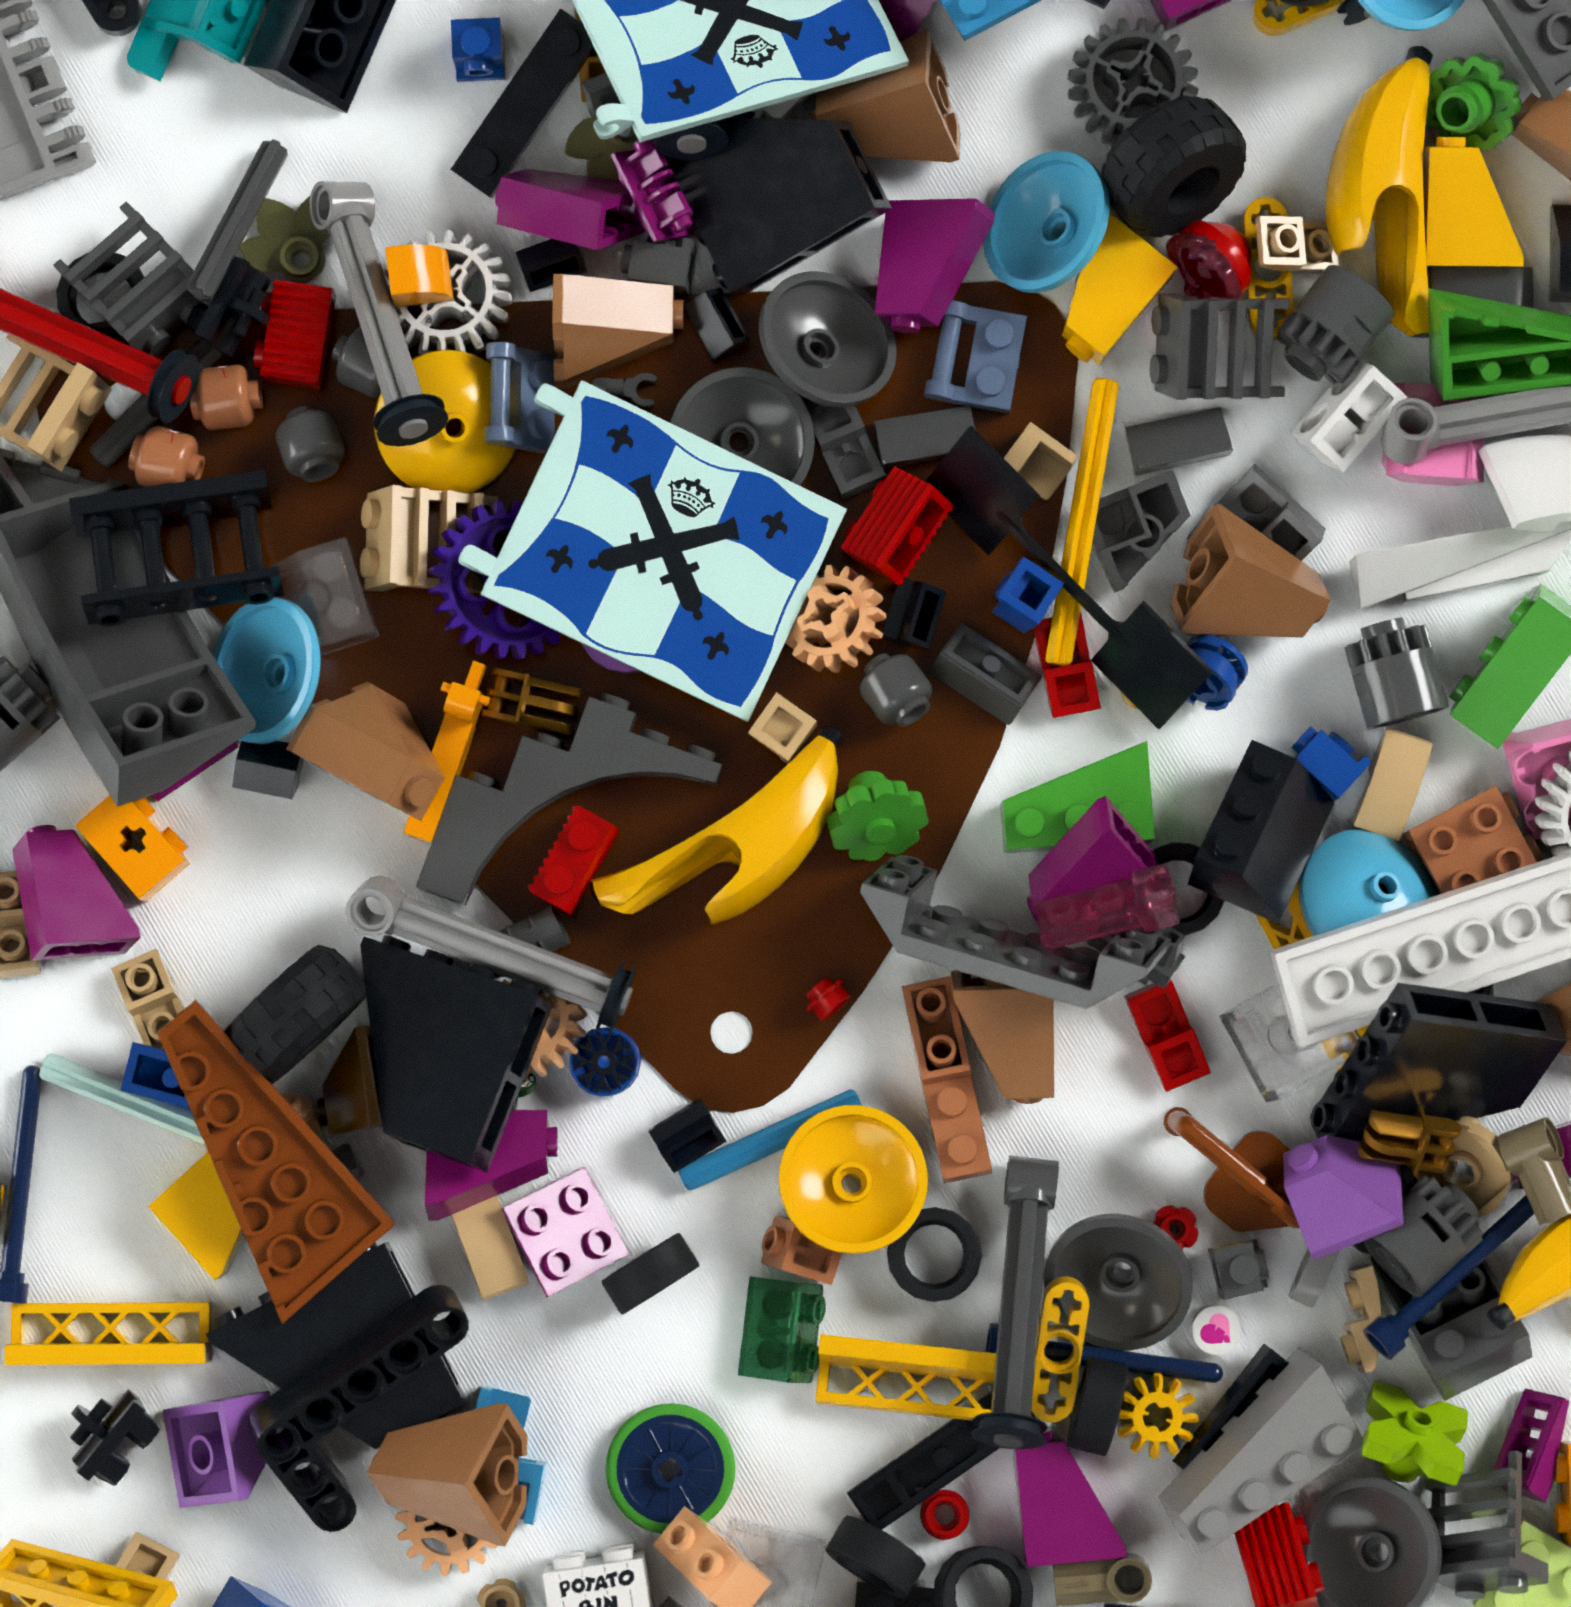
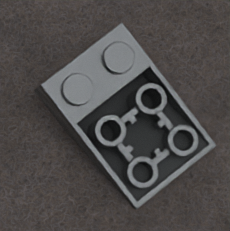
(1458, 1338)

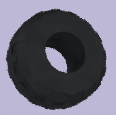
(1174, 165)
(297, 1011)

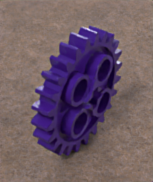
(466, 608)

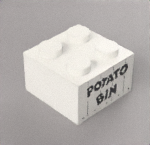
(608, 1580)

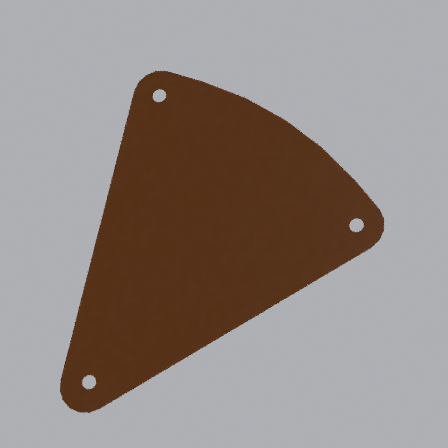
(817, 917)

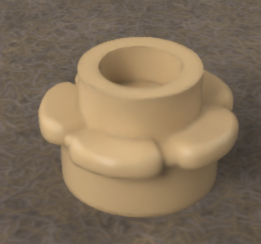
(501, 1589)

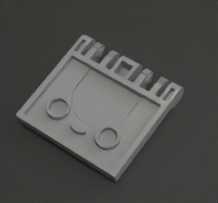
(24, 149)

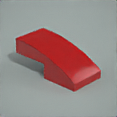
(1069, 687)
(1167, 1035)

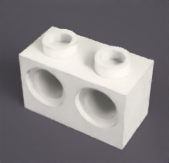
(1348, 416)

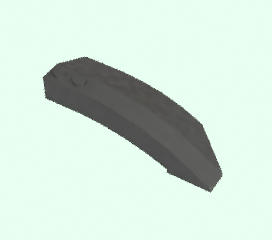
(134, 693)

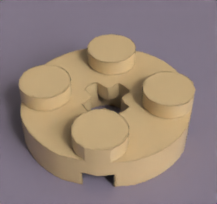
(1482, 1152)

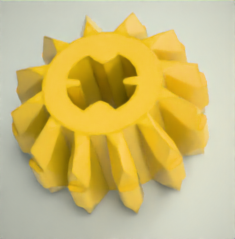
(1160, 1399)

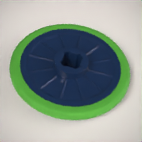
(653, 1438)

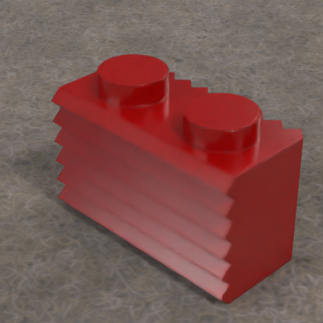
(296, 335)
(896, 525)
(573, 860)
(1276, 1560)

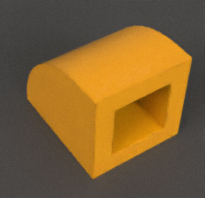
(418, 274)

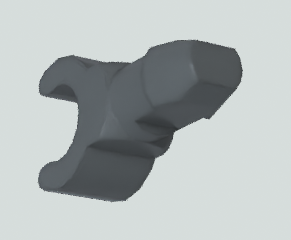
(627, 388)

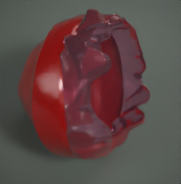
(1212, 260)

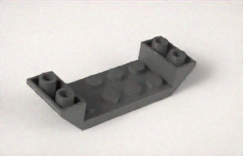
(1081, 976)

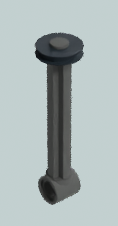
(1029, 1195)

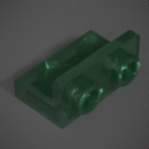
(781, 1330)

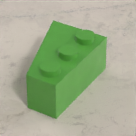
(1495, 346)
(1515, 667)
(1047, 812)

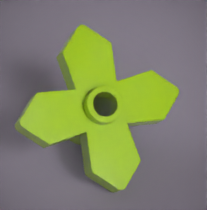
(1414, 1438)

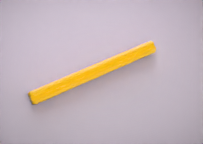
(1082, 517)

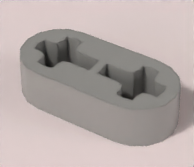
(1311, 1278)

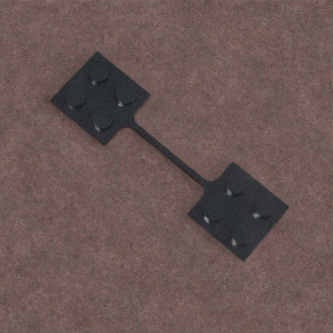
(1141, 653)

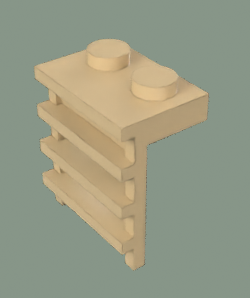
(68, 414)
(399, 535)

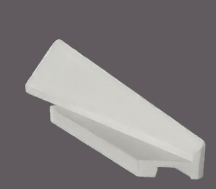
(1455, 563)

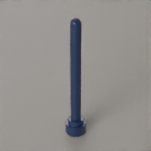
(11, 1280)
(1389, 1333)
(1135, 1361)

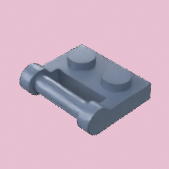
(991, 362)
(513, 385)

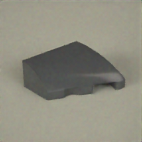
(1273, 513)
(1136, 524)

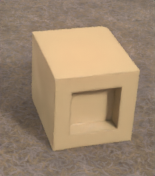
(1040, 460)
(783, 728)

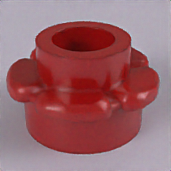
(827, 998)
(1183, 1219)

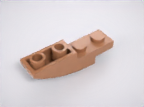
(946, 1080)

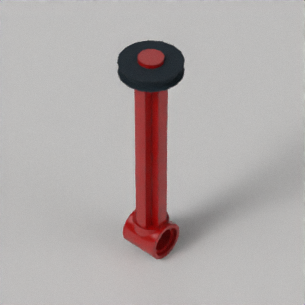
(165, 382)

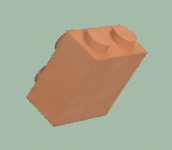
(1473, 841)

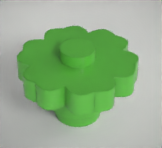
(1473, 101)
(876, 817)

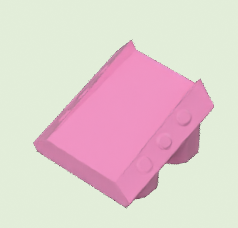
(1449, 464)
(1530, 759)

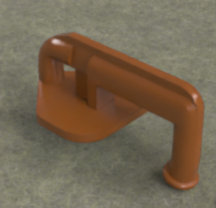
(1248, 1179)

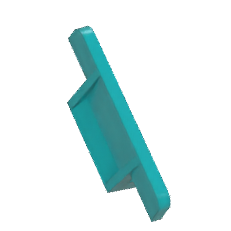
(213, 24)

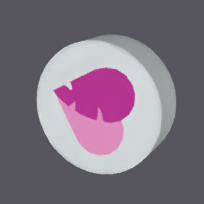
(1216, 1330)

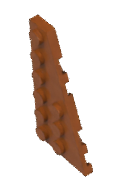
(283, 1182)

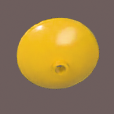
(446, 461)
(860, 1145)

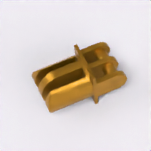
(528, 701)
(1410, 1140)

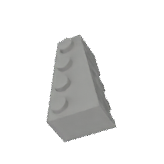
(1264, 1455)

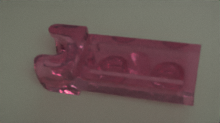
(1109, 909)

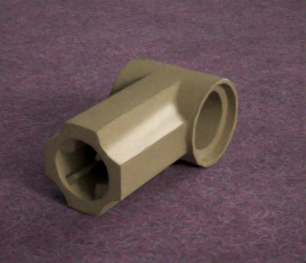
(1536, 1157)
(1095, 1581)

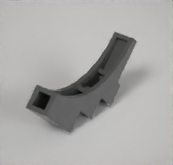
(603, 749)

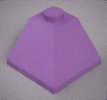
(1340, 1194)
(214, 1449)

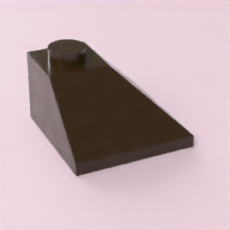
(351, 1088)

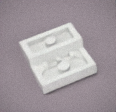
(1532, 479)

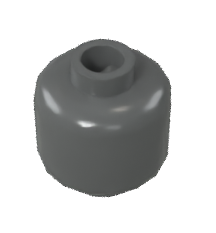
(354, 364)
(310, 444)
(896, 689)

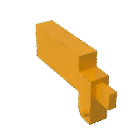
(451, 746)

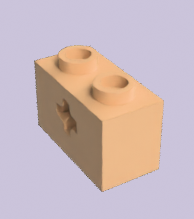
(711, 1561)

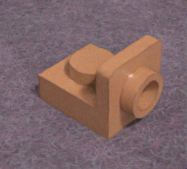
(792, 1252)

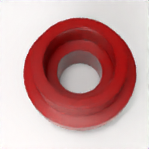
(948, 1530)

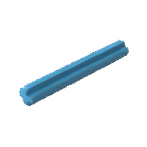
(755, 1145)

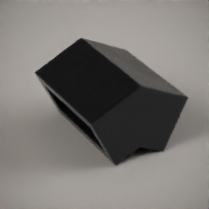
(545, 255)
(716, 324)
(913, 614)
(267, 769)
(687, 1135)

